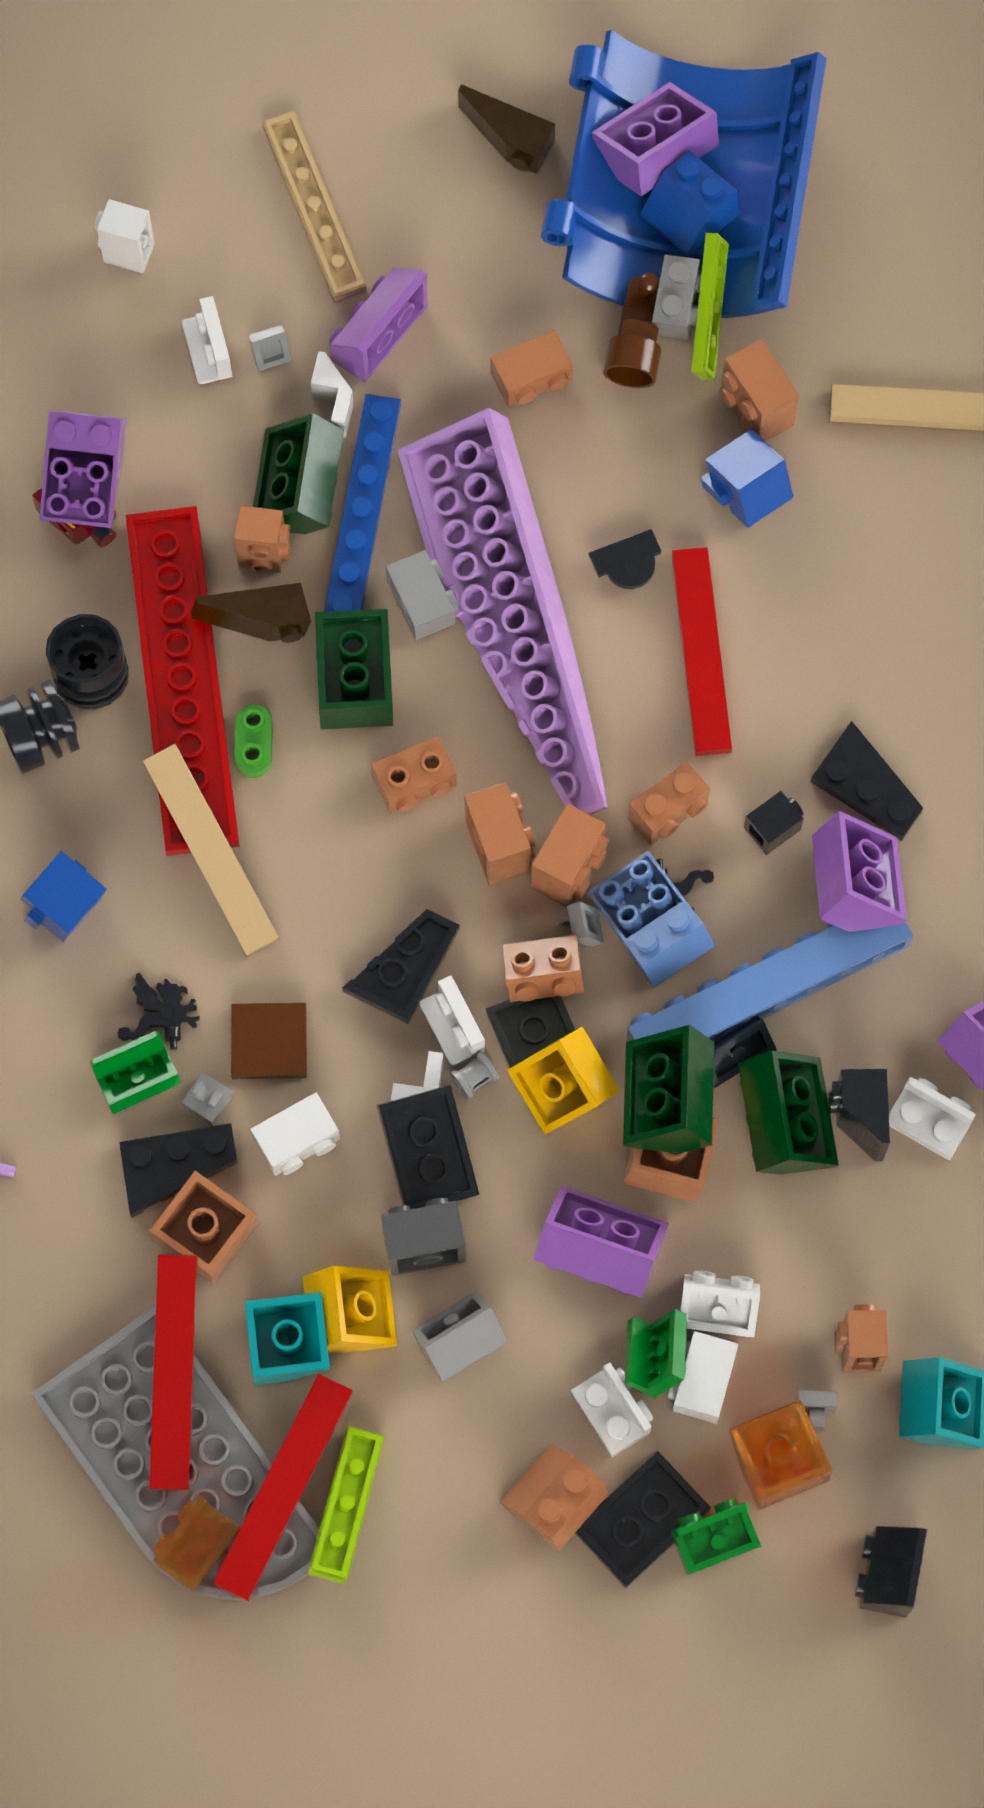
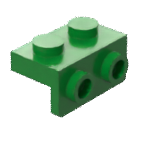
(135, 1072)
(656, 1353)
(715, 1537)

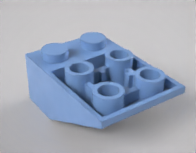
(651, 919)

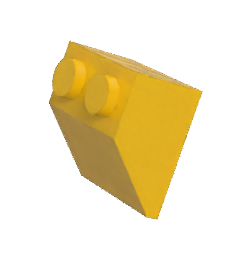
(563, 1080)
(354, 1307)

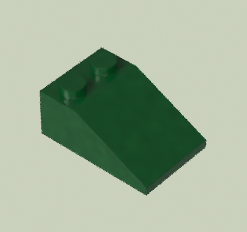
(354, 669)

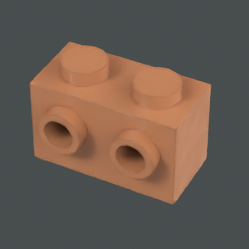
(531, 369)
(261, 539)
(414, 775)
(669, 803)
(543, 968)
(863, 1339)

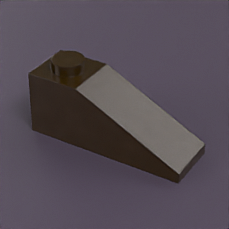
(514, 133)
(262, 613)

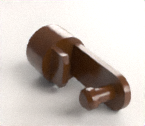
(633, 352)

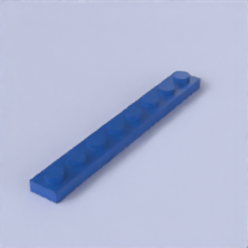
(363, 504)

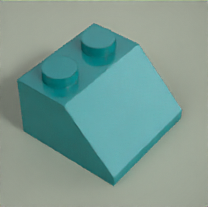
(287, 1338)
(942, 1403)

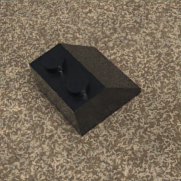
(863, 1109)
(891, 1569)

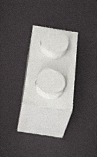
(125, 235)
(296, 1135)
(706, 1377)

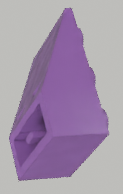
(82, 468)

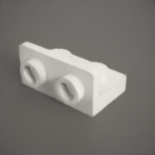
(207, 344)
(452, 1023)
(931, 1117)
(720, 1303)
(612, 1409)

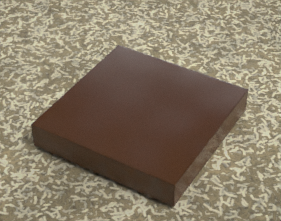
(268, 1040)

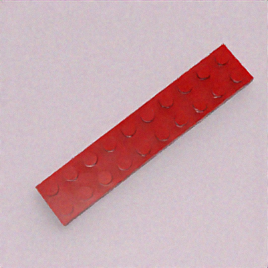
(180, 660)

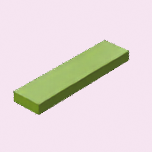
(710, 307)
(345, 1505)

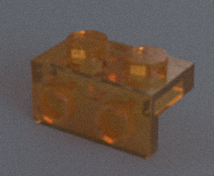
(195, 1543)

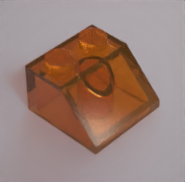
(780, 1455)

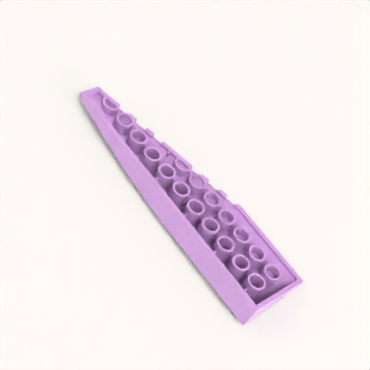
(495, 561)

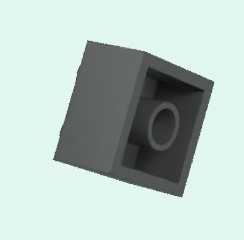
(423, 1236)

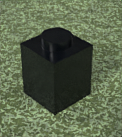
(774, 822)

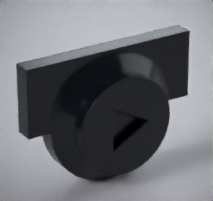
(628, 561)

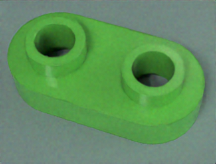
(253, 738)

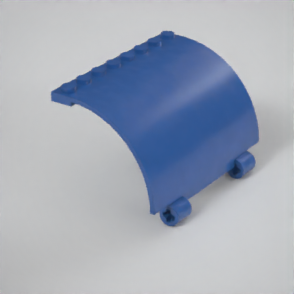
(762, 152)

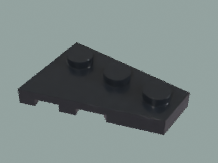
(405, 970)
(163, 1163)

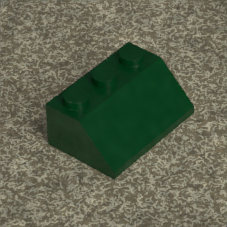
(300, 471)
(669, 1091)
(787, 1113)

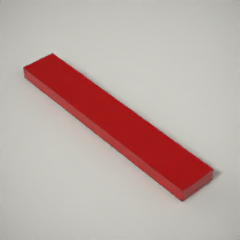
(701, 651)
(173, 1372)
(283, 1488)

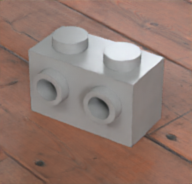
(677, 297)
(421, 594)
(459, 1336)

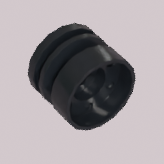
(88, 645)
(37, 726)

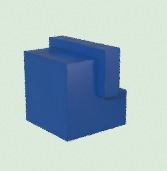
(748, 478)
(62, 896)

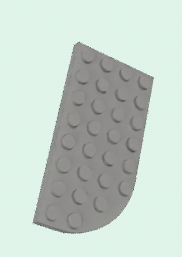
(106, 1421)

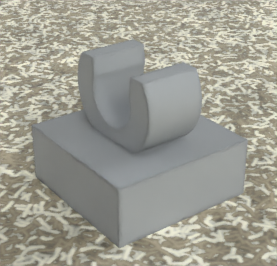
(270, 348)
(584, 923)
(207, 1098)
(817, 1405)

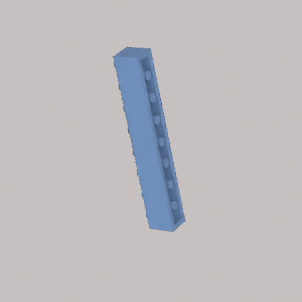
(775, 982)

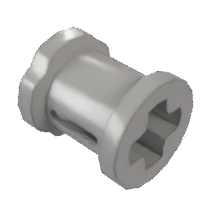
(474, 1075)

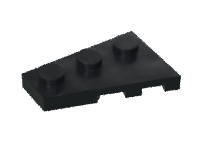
(867, 784)

